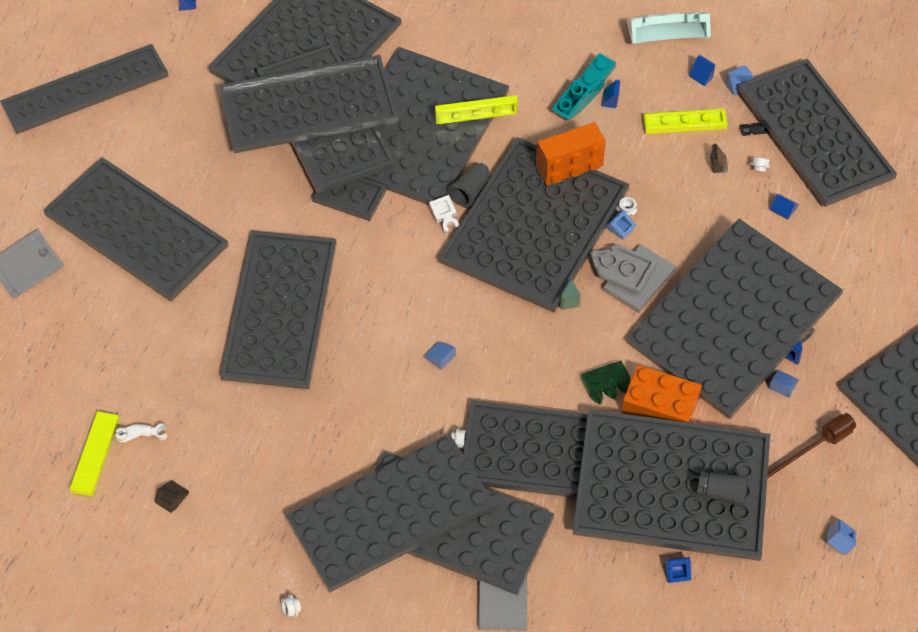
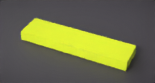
(476, 109)
(685, 121)
(94, 454)

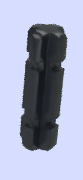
(755, 128)

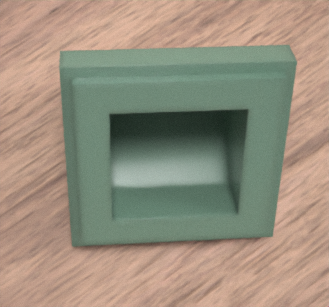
(570, 297)

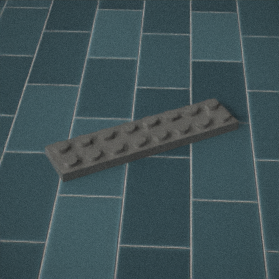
(84, 88)

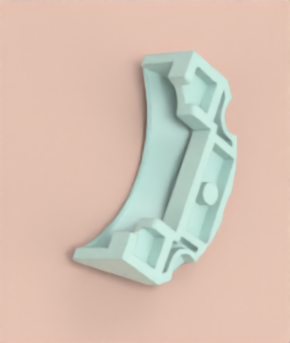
(669, 26)

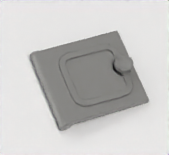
(23, 266)

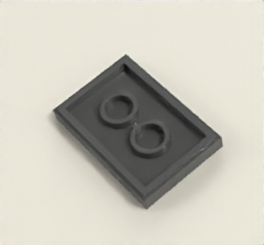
(354, 198)

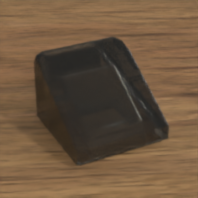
(718, 160)
(170, 496)

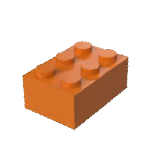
(570, 153)
(661, 396)

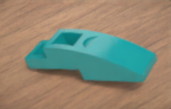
(584, 89)

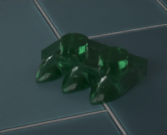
(606, 380)

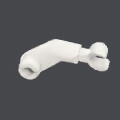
(131, 432)

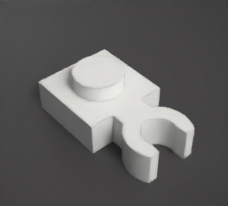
(444, 211)

